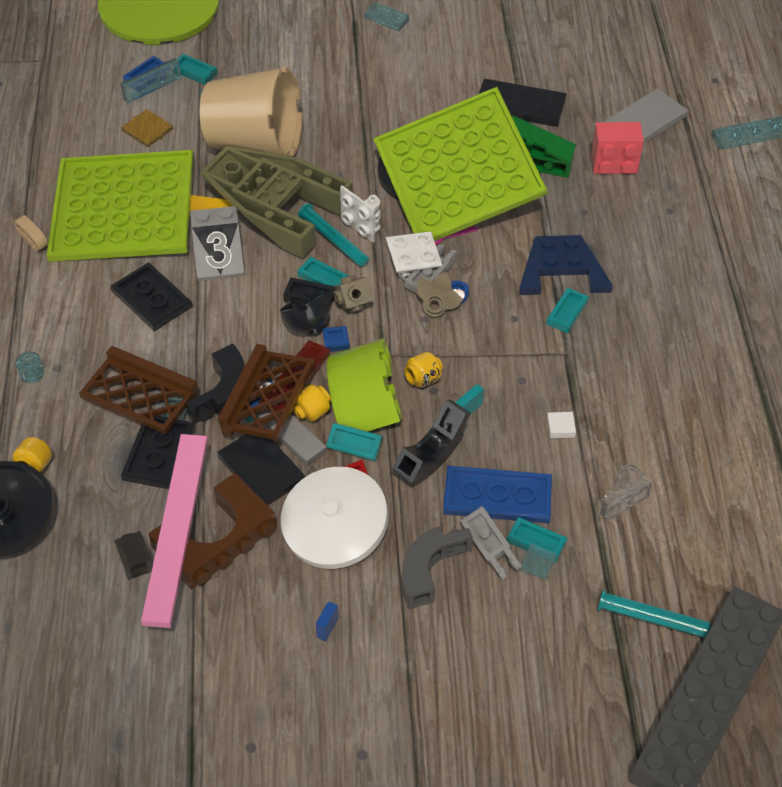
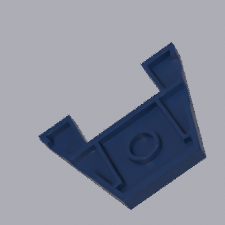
(562, 257)

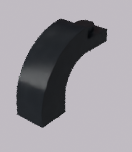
(228, 366)
(425, 457)

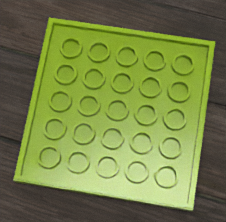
(460, 166)
(122, 206)

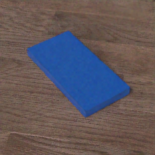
(500, 492)

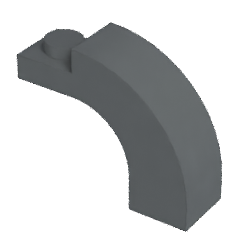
(423, 555)

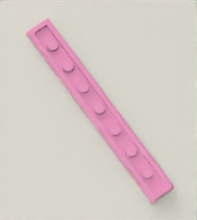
(174, 532)

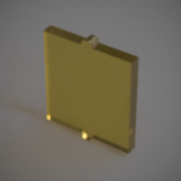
(147, 128)

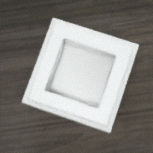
(561, 425)

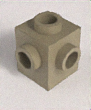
(353, 293)

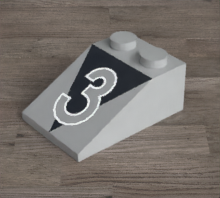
(217, 243)

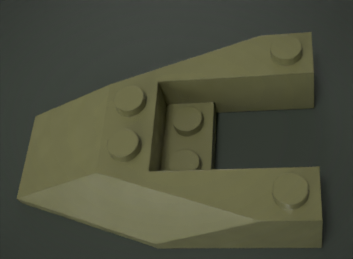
(264, 181)

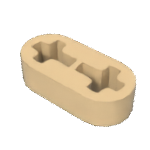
(30, 233)

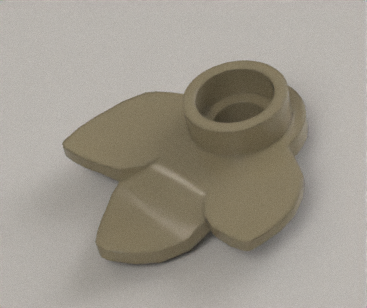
(439, 291)

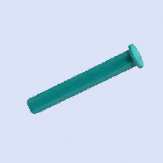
(306, 212)
(654, 615)

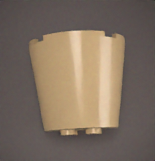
(253, 111)

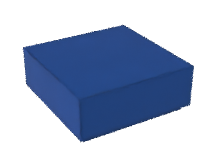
(336, 338)
(327, 621)

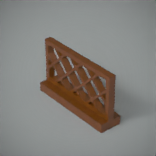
(150, 376)
(244, 391)

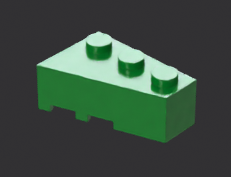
(548, 151)

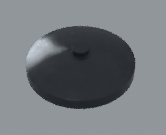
(24, 506)

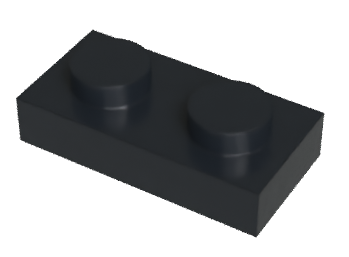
(299, 288)

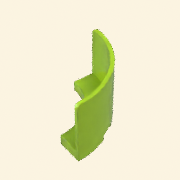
(361, 387)

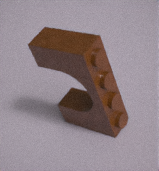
(252, 522)

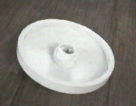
(334, 517)

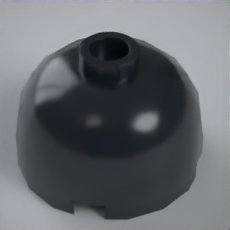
(306, 314)

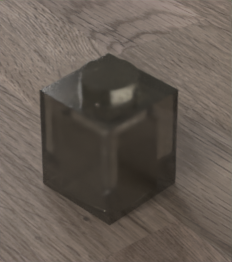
(133, 555)

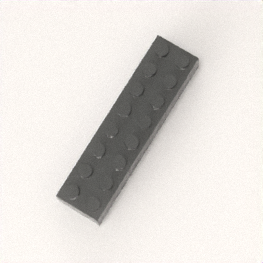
(709, 694)

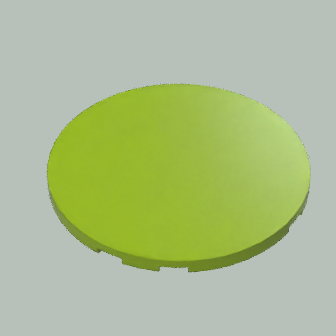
(156, 19)

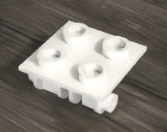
(360, 214)
(413, 253)

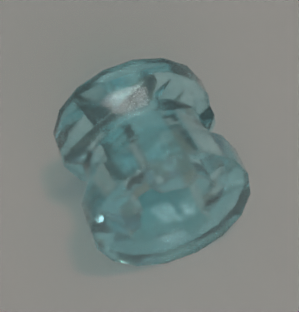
(29, 367)

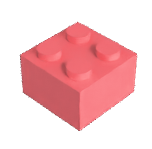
(616, 147)

